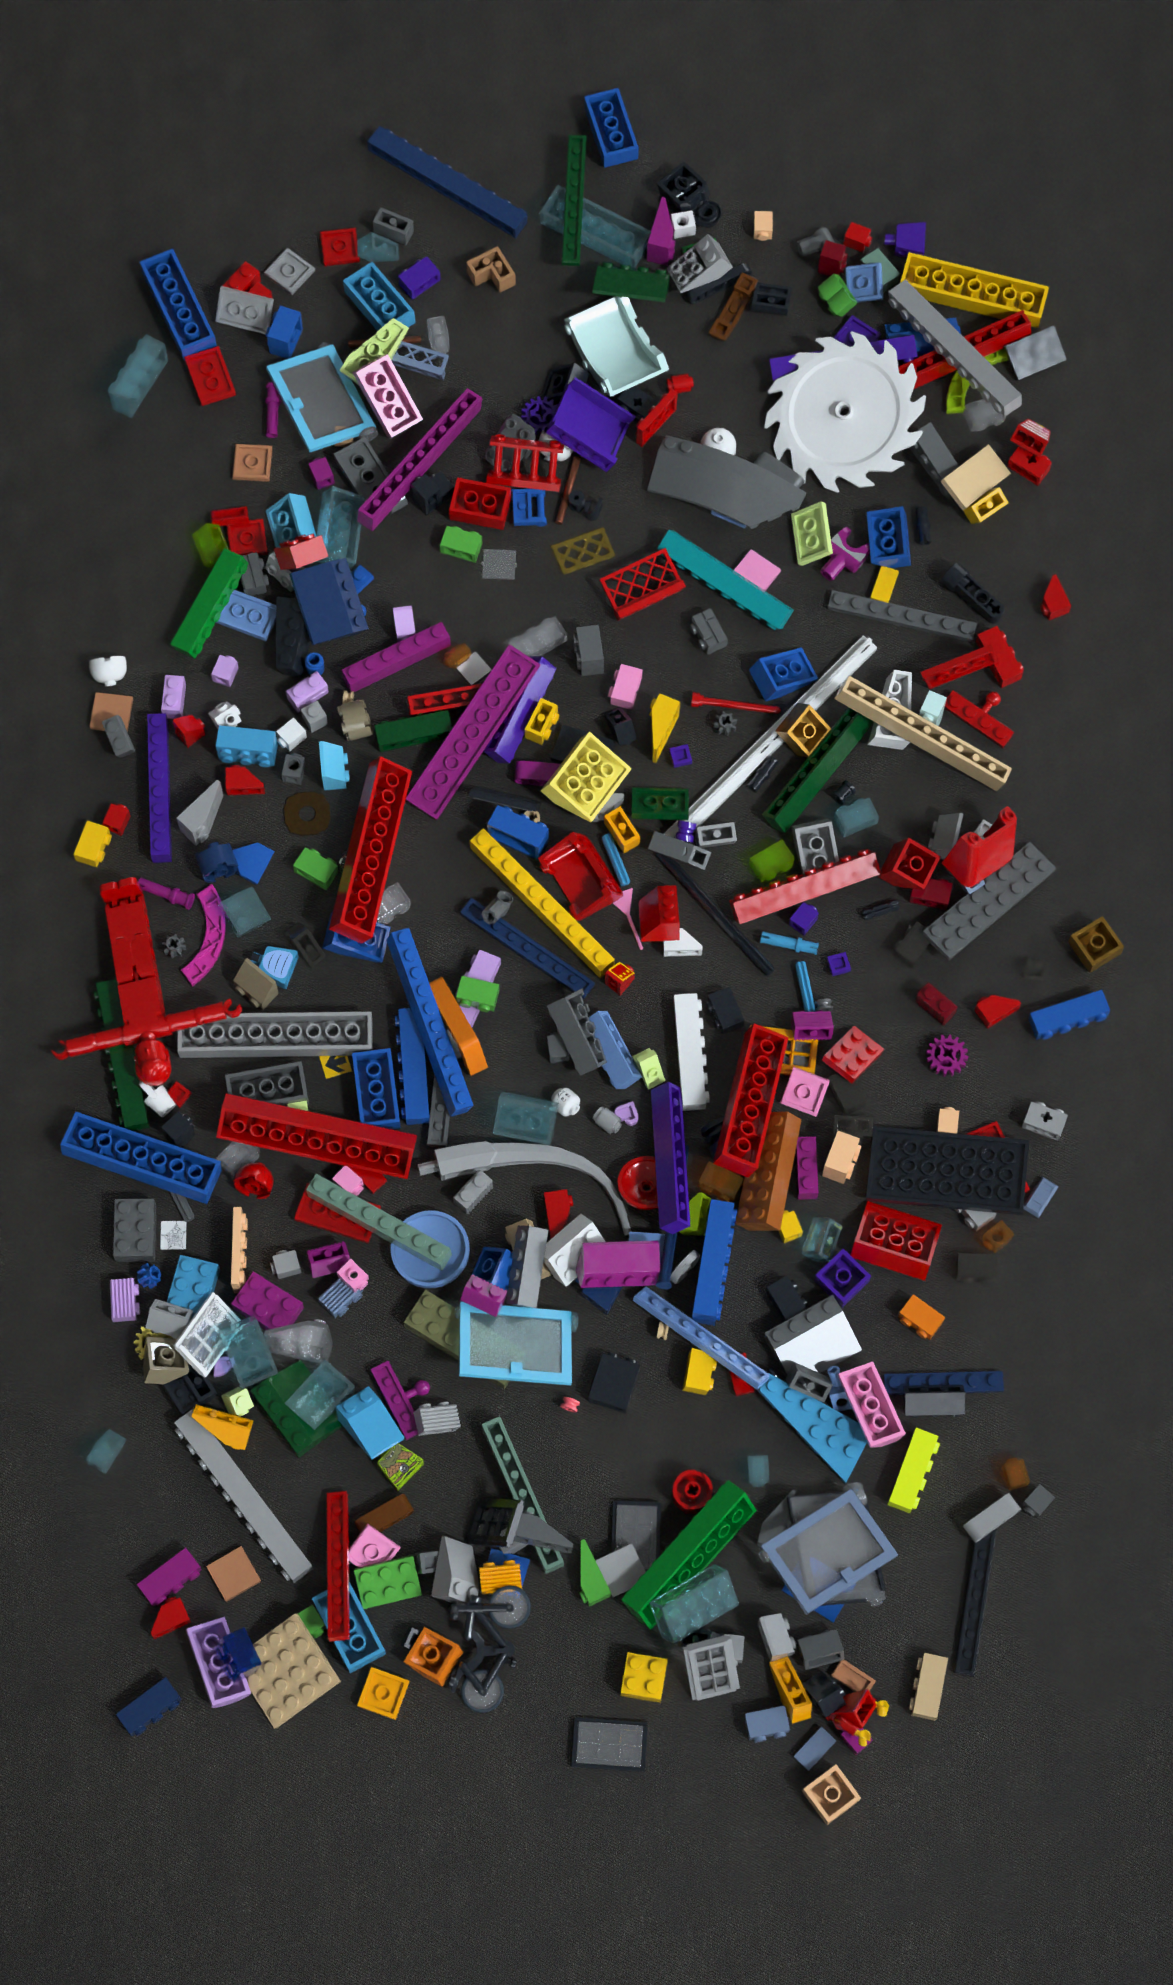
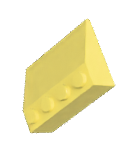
(586, 778)

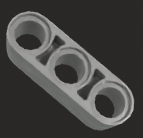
(992, 1517)

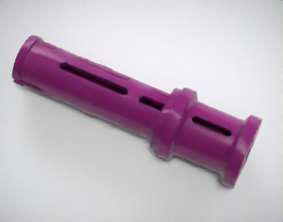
(273, 402)
(174, 895)

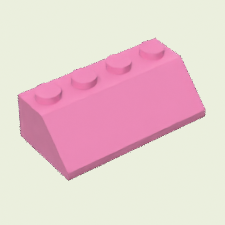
(871, 1405)

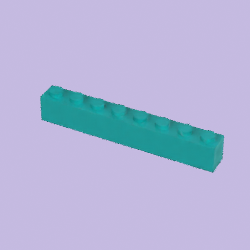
(726, 580)

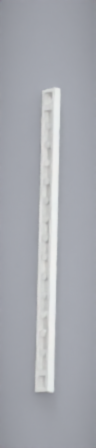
(753, 758)

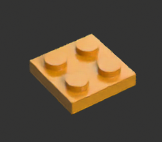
(383, 1693)

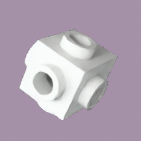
(225, 715)

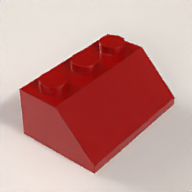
(659, 915)

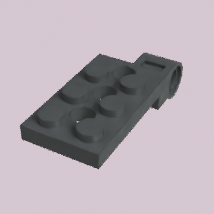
(371, 464)

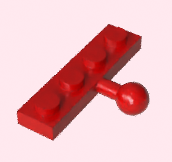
(978, 718)

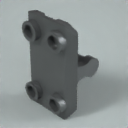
(513, 428)

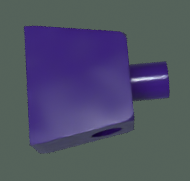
(908, 238)

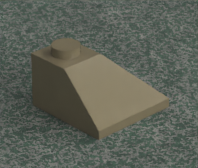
(162, 1361)

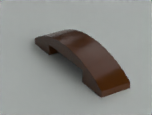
(734, 308)

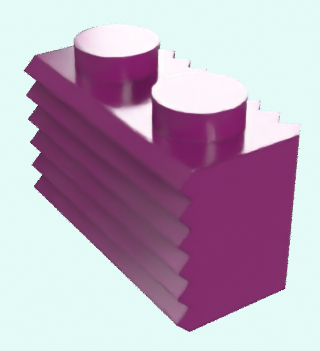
(812, 1025)
(327, 1259)
(483, 1295)

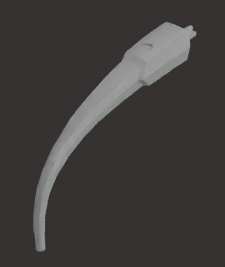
(471, 1157)

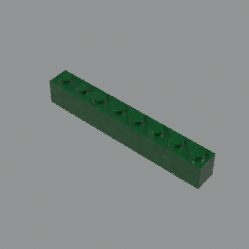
(816, 770)
(122, 1062)

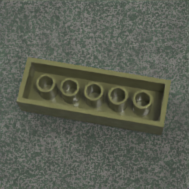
(436, 1323)

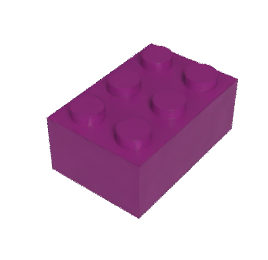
(267, 1303)

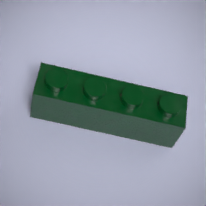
(413, 730)

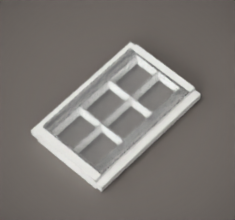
(200, 1340)

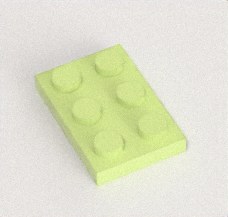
(811, 533)

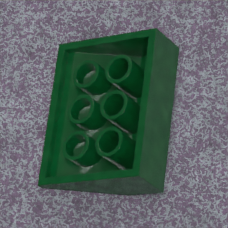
(631, 282)
(272, 1396)

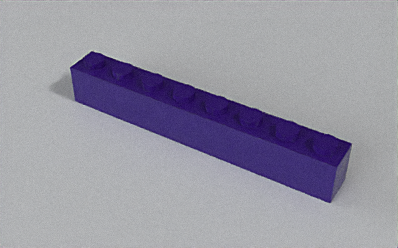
(904, 347)
(159, 788)
(670, 1158)

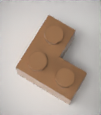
(491, 266)

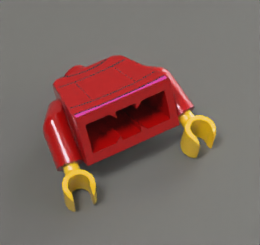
(856, 1713)

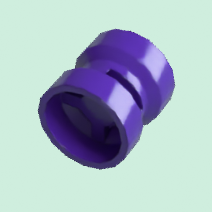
(685, 831)

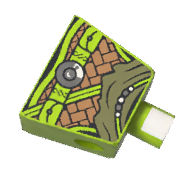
(399, 1465)

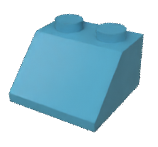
(333, 766)

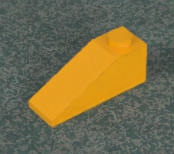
(226, 1427)
(791, 1690)

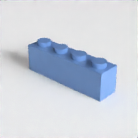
(619, 1063)

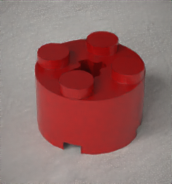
(697, 1481)

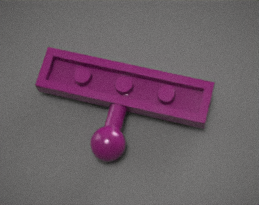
(398, 1399)

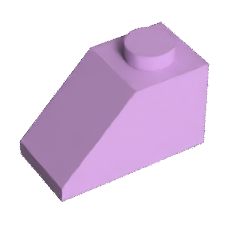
(403, 622)

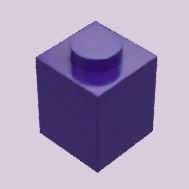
(804, 918)

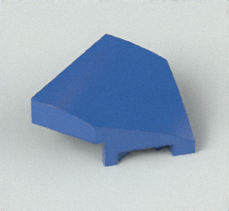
(252, 861)

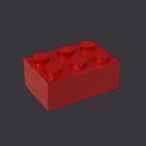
(480, 503)

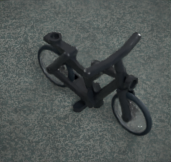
(508, 1609)

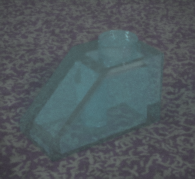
(377, 248)
(105, 1451)

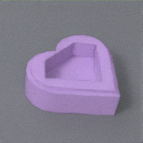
(627, 1113)

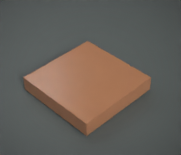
(252, 462)
(108, 706)
(233, 1573)

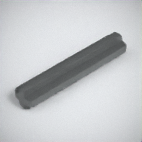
(183, 1207)

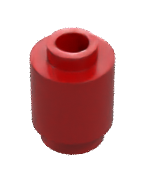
(680, 383)

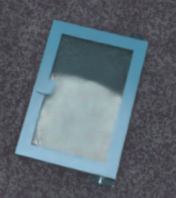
(516, 1344)

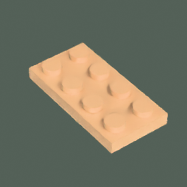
(239, 1242)

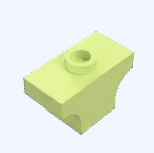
(649, 1068)

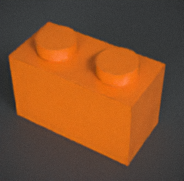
(921, 1317)

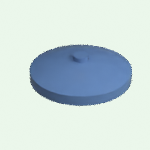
(444, 1230)

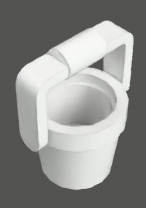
(158, 1099)

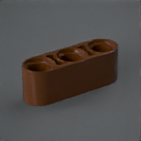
(386, 1514)

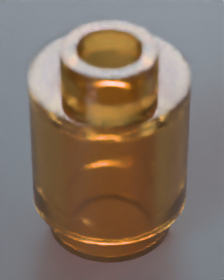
(457, 655)

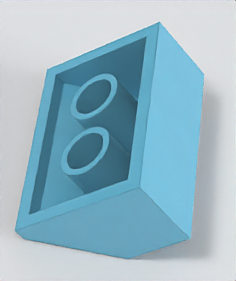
(289, 518)

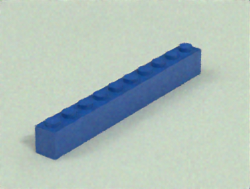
(429, 1022)

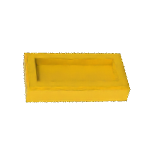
(884, 584)

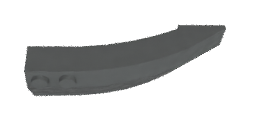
(721, 482)

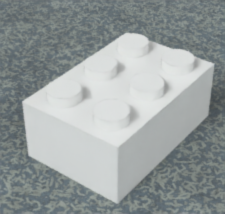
(565, 1247)

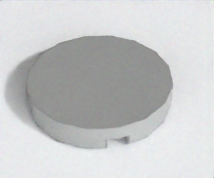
(686, 1264)

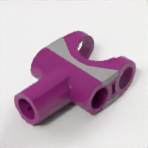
(844, 556)

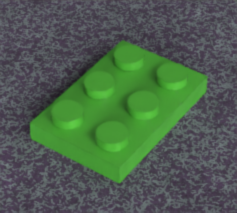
(387, 1582)

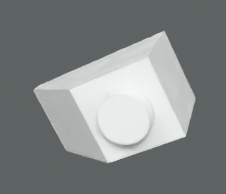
(684, 947)

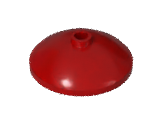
(636, 1176)

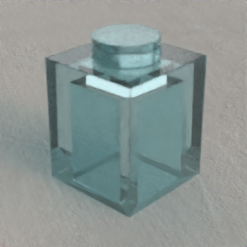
(758, 1470)

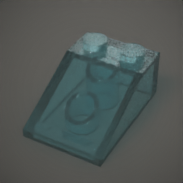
(320, 1395)

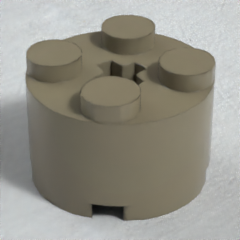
(355, 720)

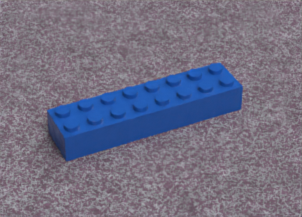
(141, 1157)

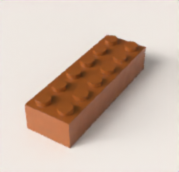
(766, 1189)

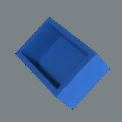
(518, 832)

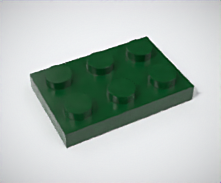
(660, 803)

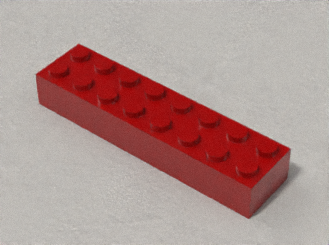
(751, 1100)

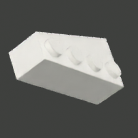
(899, 689)

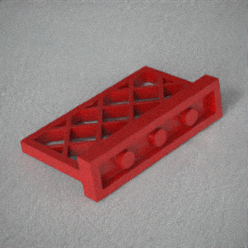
(650, 598)

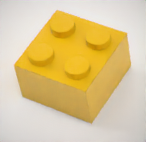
(644, 1677)

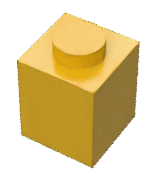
(790, 1227)

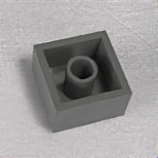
(588, 650)

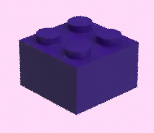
(842, 1278)

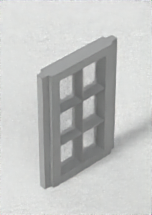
(711, 1667)

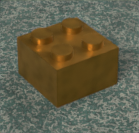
(803, 729)
(1096, 944)

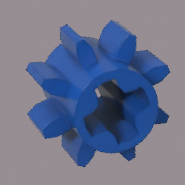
(148, 1275)

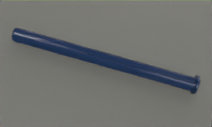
(668, 1253)

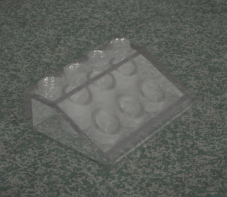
(301, 1340)

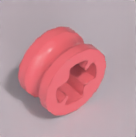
(570, 1404)

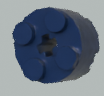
(216, 862)

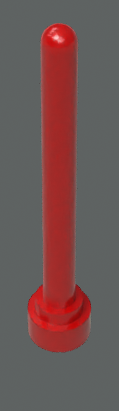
(700, 700)

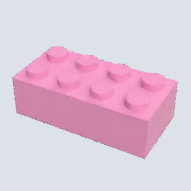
(387, 395)

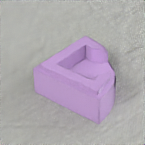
(222, 1367)

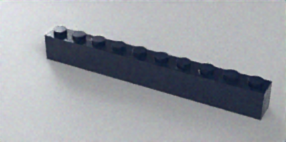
(447, 181)

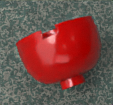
(254, 1179)

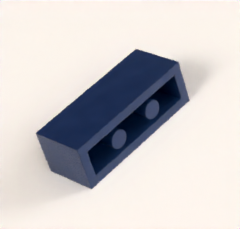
(149, 1707)

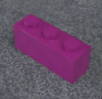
(806, 1168)
(169, 1577)

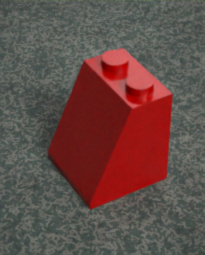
(909, 865)

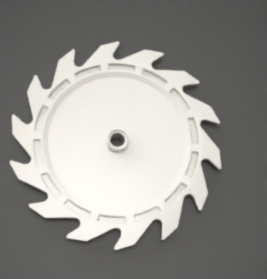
(852, 442)

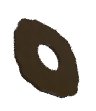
(296, 803)

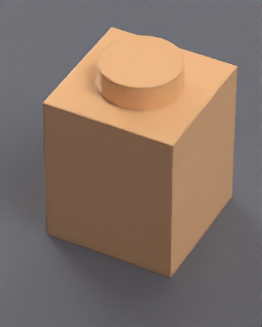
(763, 225)
(947, 1120)

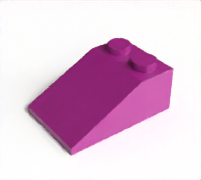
(661, 240)

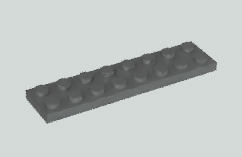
(988, 903)

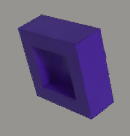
(680, 756)
(838, 964)

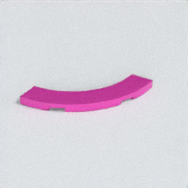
(213, 937)

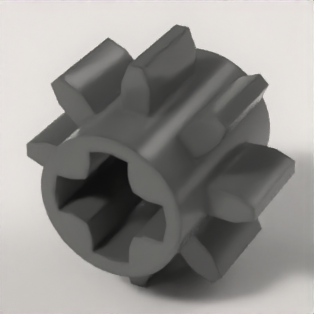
(727, 727)
(171, 950)

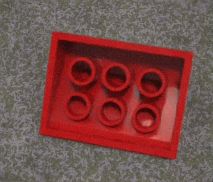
(896, 1240)

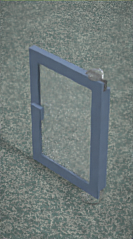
(829, 1550)

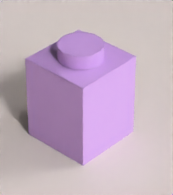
(225, 670)

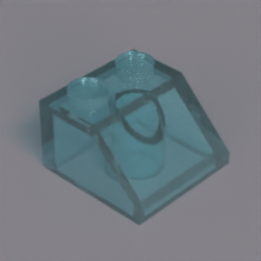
(244, 911)

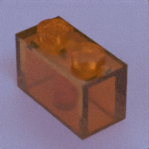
(720, 1182)

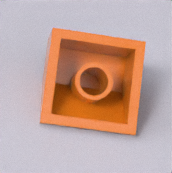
(433, 1656)

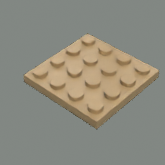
(291, 1671)

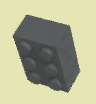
(134, 1230)

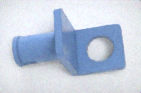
(837, 1389)

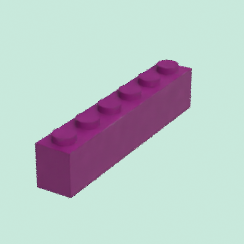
(396, 657)

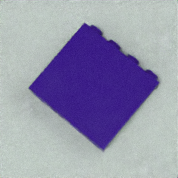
(590, 424)

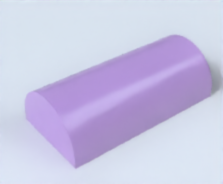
(203, 1642)

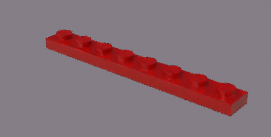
(338, 1566)

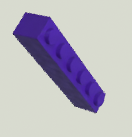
(510, 733)

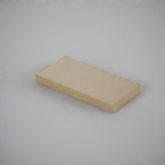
(975, 477)

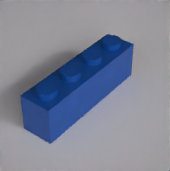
(1069, 1015)

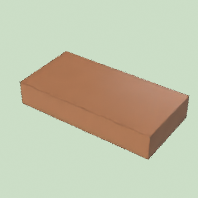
(852, 1677)

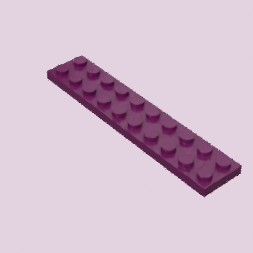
(473, 732)

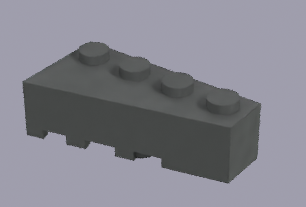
(934, 456)
(577, 1032)

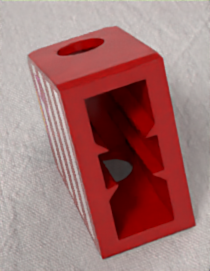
(1031, 436)

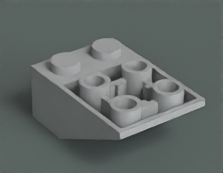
(699, 265)

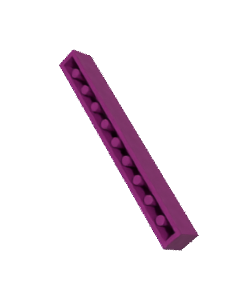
(419, 459)

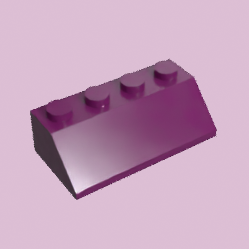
(618, 1264)

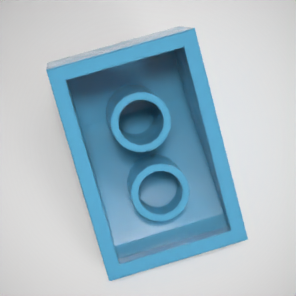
(369, 1422)

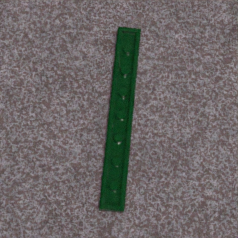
(574, 200)

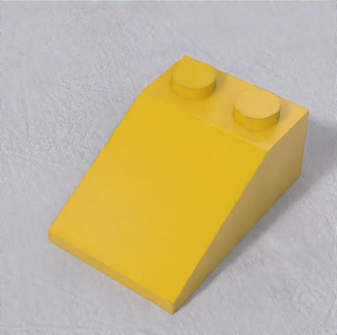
(664, 716)

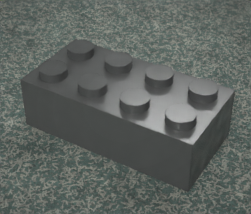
(272, 1084)

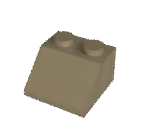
(255, 985)

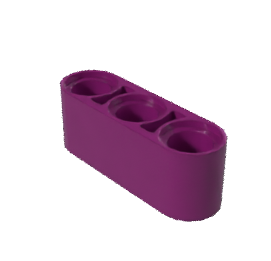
(534, 772)

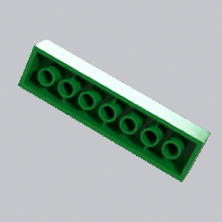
(691, 1550)

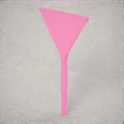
(624, 905)

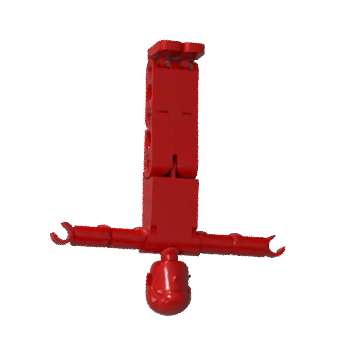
(139, 990)

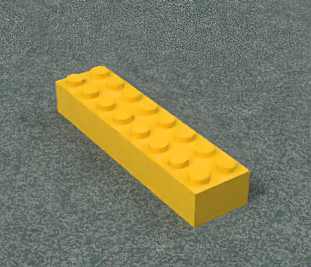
(974, 289)

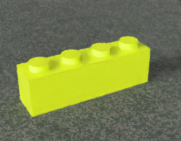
(913, 1470)

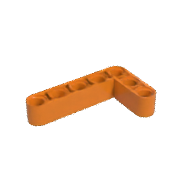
(459, 1027)

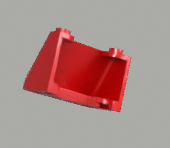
(976, 858)
(581, 875)

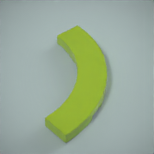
(958, 387)

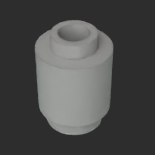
(607, 1120)

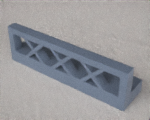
(421, 366)

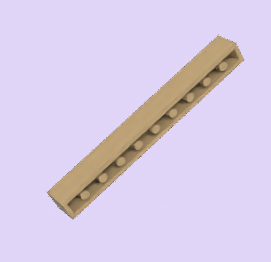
(923, 733)

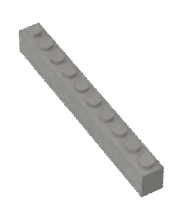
(954, 348)
(245, 1498)

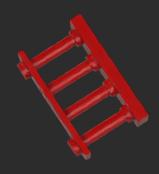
(517, 479)

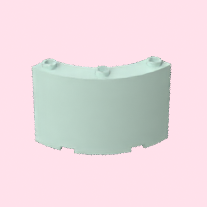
(614, 346)

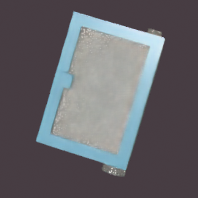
(321, 398)

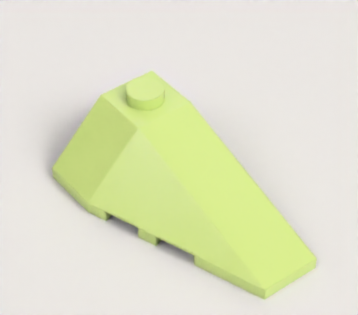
(383, 342)

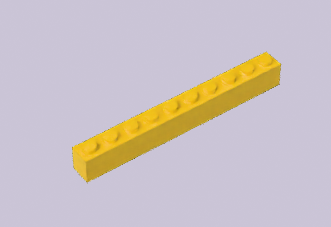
(541, 903)

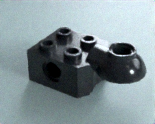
(690, 192)

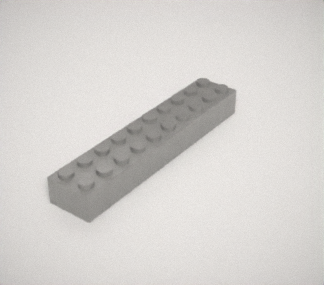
(279, 1035)

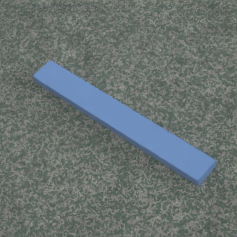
(701, 1337)

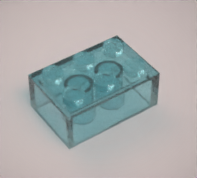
(525, 1118)
(247, 1351)

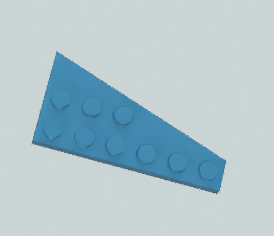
(824, 1429)

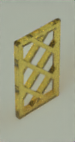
(579, 565)

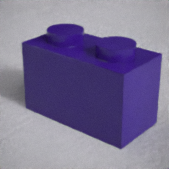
(419, 277)

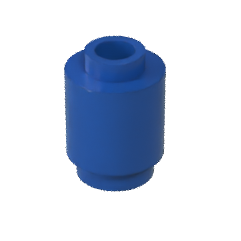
(313, 663)

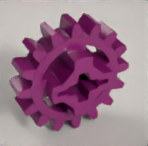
(951, 1061)

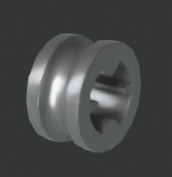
(824, 1004)

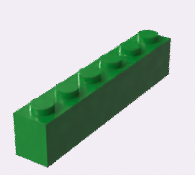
(209, 603)

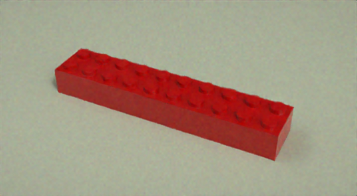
(370, 850)
(316, 1136)

